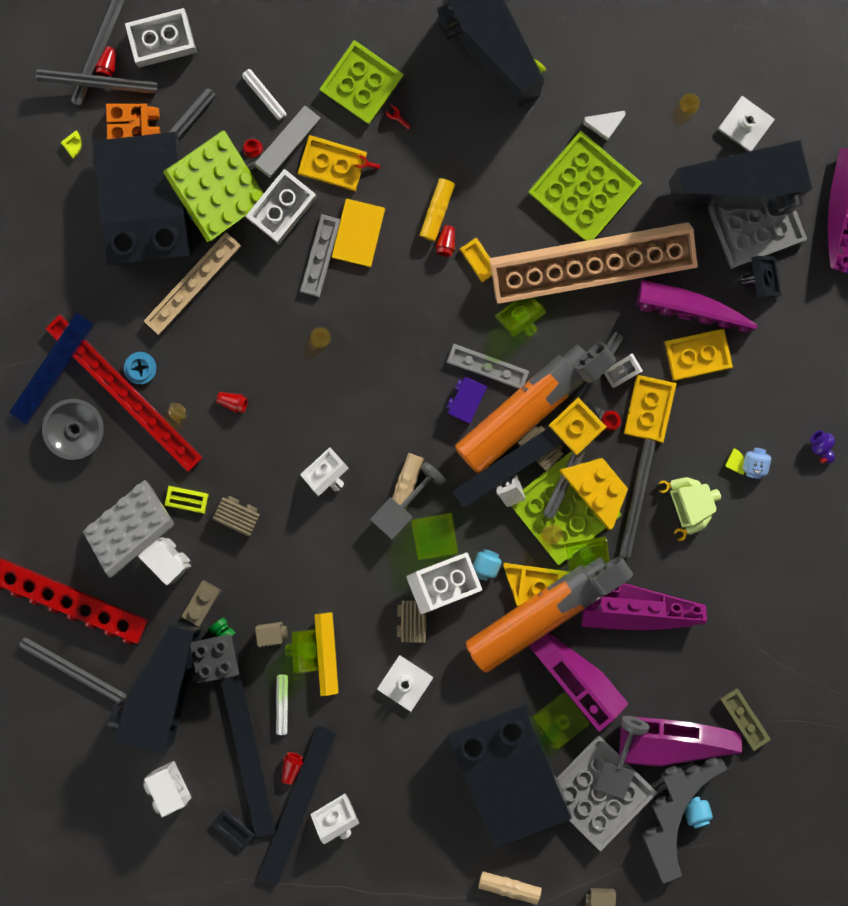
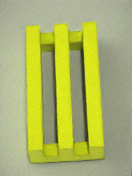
(203, 503)

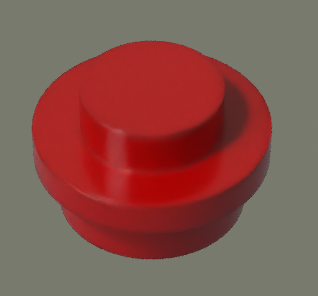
(252, 148)
(611, 420)

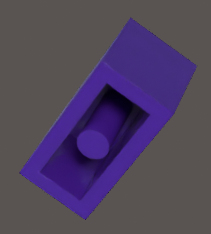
(466, 400)

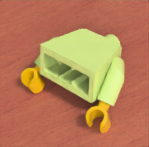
(693, 504)

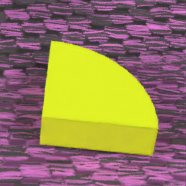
(73, 144)
(735, 462)

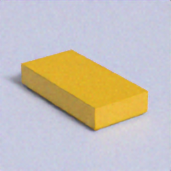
(478, 259)

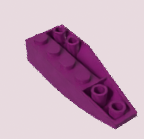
(839, 214)
(689, 305)
(642, 609)
(581, 681)
(678, 742)

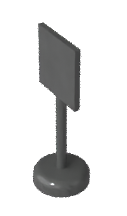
(392, 517)
(615, 778)

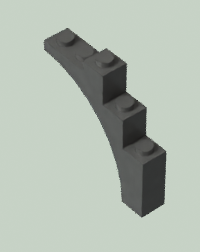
(669, 810)

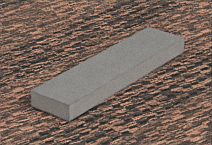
(287, 141)
(320, 255)
(487, 366)

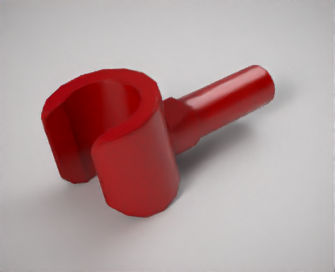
(396, 115)
(365, 163)

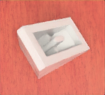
(604, 124)
(623, 370)
(511, 491)

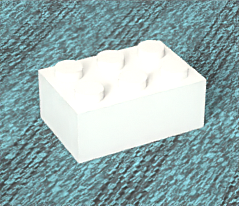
(160, 38)
(281, 206)
(165, 560)
(444, 583)
(167, 789)

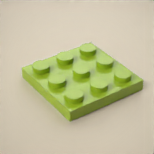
(361, 82)

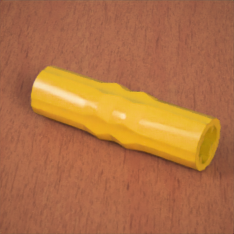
(437, 209)

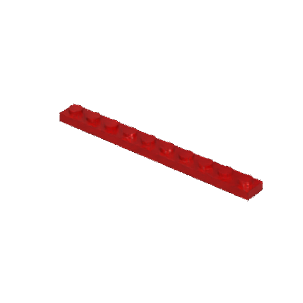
(130, 399)

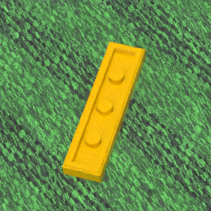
(326, 654)

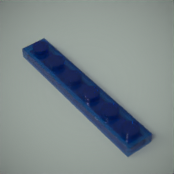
(51, 368)

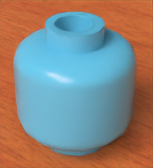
(487, 564)
(698, 813)

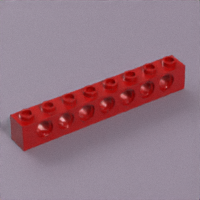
(136, 623)

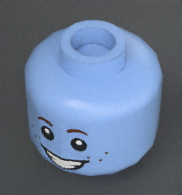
(756, 463)

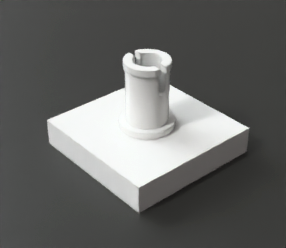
(746, 124)
(325, 472)
(405, 683)
(335, 819)

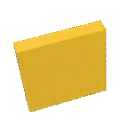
(577, 426)

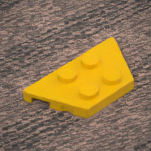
(598, 488)
(529, 580)

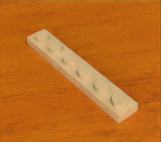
(192, 283)

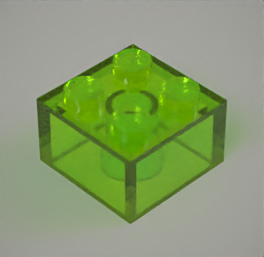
(434, 536)

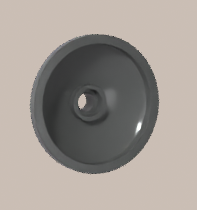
(59, 424)

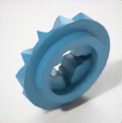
(132, 362)

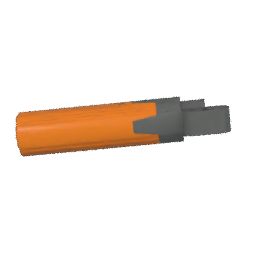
(532, 404)
(546, 611)

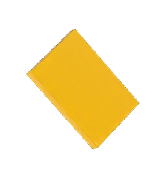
(331, 163)
(358, 233)
(698, 354)
(650, 408)

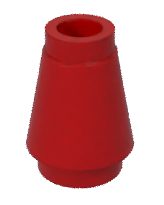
(106, 64)
(446, 242)
(233, 402)
(291, 765)

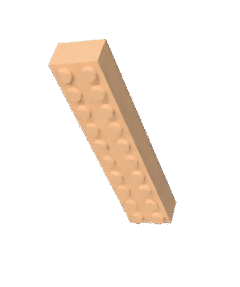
(593, 262)

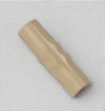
(407, 478)
(511, 888)

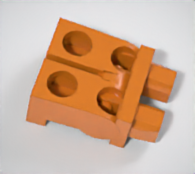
(130, 120)

